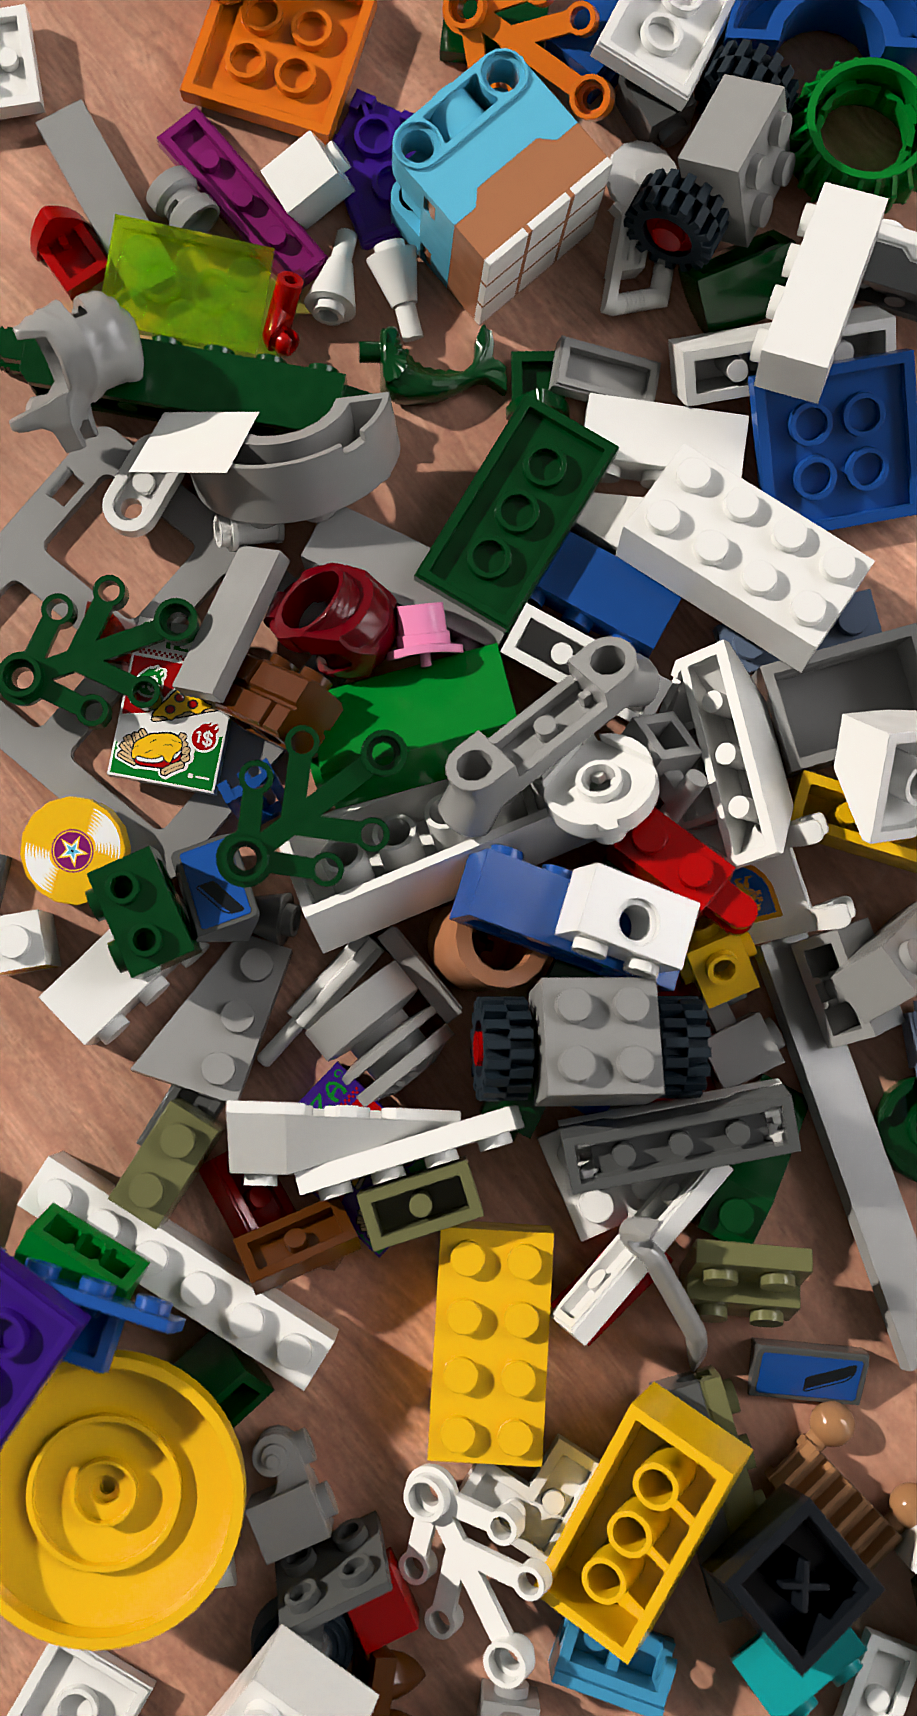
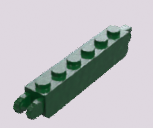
(201, 381)

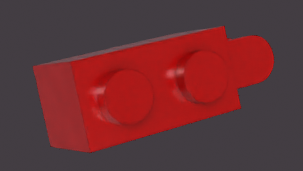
(680, 863)

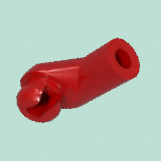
(281, 313)

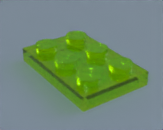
(189, 284)

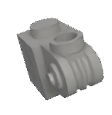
(298, 1507)

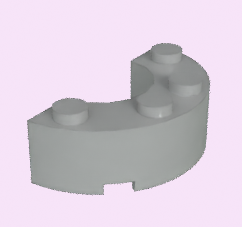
(308, 470)

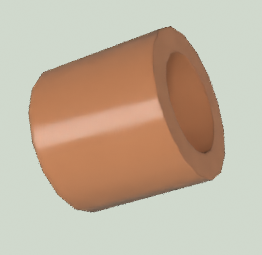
(495, 968)

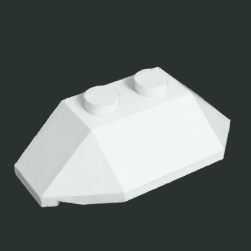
(747, 795)

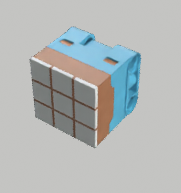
(494, 182)

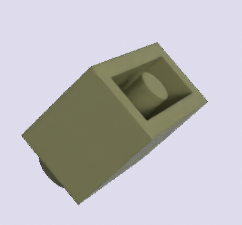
(167, 1162)
(420, 1203)

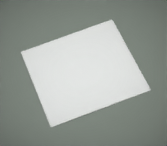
(194, 442)

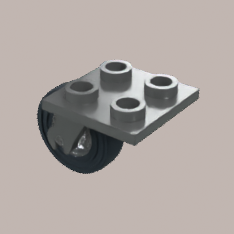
(324, 1584)

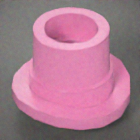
(422, 631)

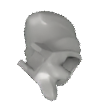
(87, 356)

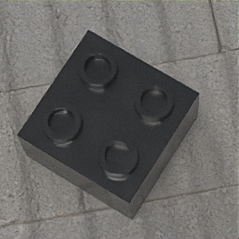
(793, 1577)

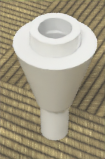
(396, 273)
(333, 292)

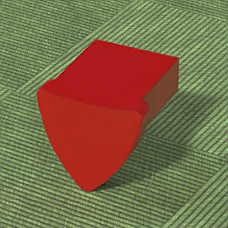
(68, 249)

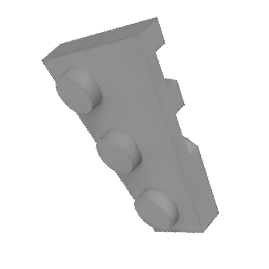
(221, 1023)

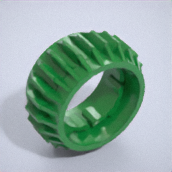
(865, 83)

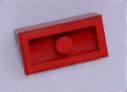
(240, 1204)

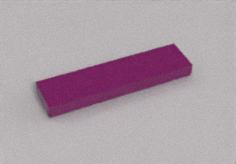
(241, 195)

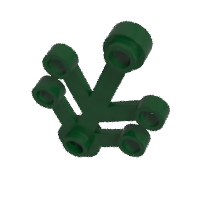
(90, 654)
(303, 814)

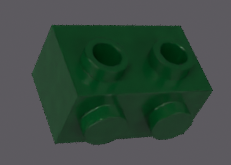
(142, 914)

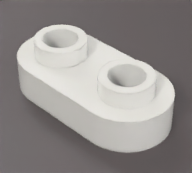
(148, 490)

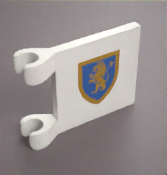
(781, 892)

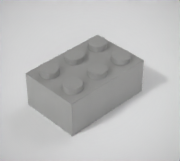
(837, 680)

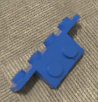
(96, 1297)

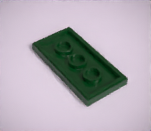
(516, 513)

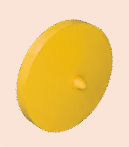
(117, 1504)

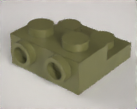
(745, 1281)

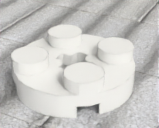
(605, 813)

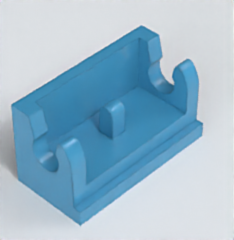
(593, 1670)

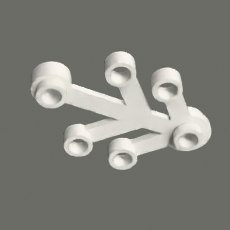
(467, 1564)

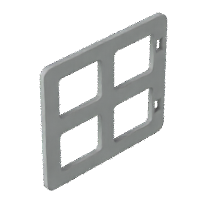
(50, 749)

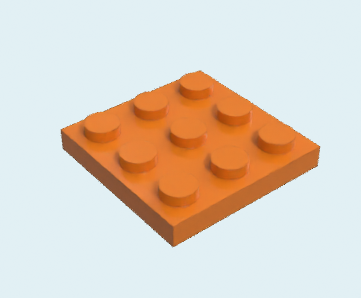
(279, 61)

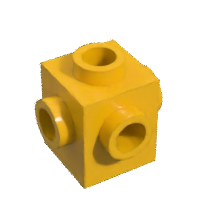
(719, 963)

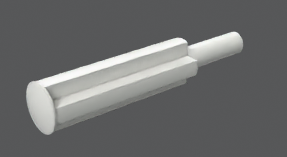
(324, 993)

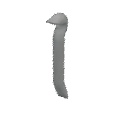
(636, 1237)

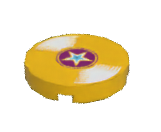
(67, 842)

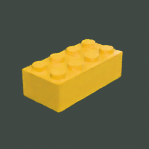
(491, 1344)
(642, 1520)

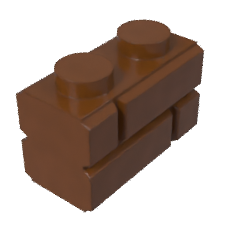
(274, 698)

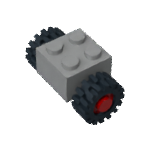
(727, 165)
(590, 1044)

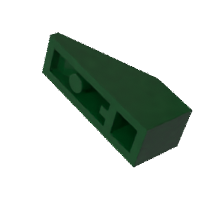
(749, 1192)

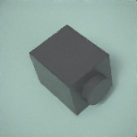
(650, 117)

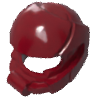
(350, 632)

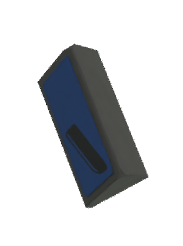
(213, 905)
(807, 1371)

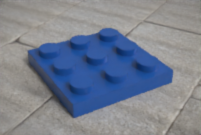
(848, 454)

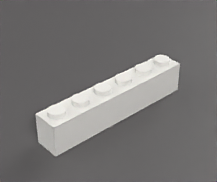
(192, 1274)

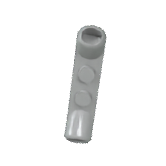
(494, 769)

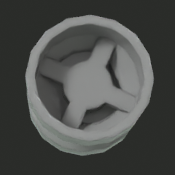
(178, 199)

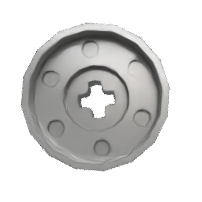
(380, 1034)

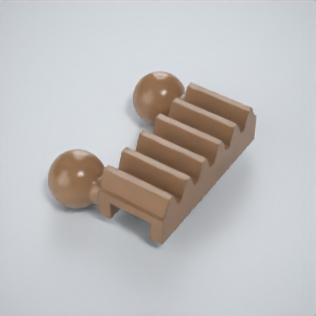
(850, 1513)

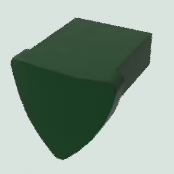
(532, 376)

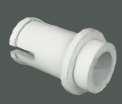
(235, 533)

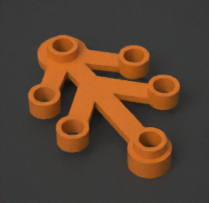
(524, 39)

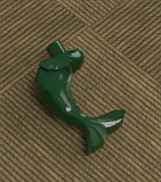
(415, 385)

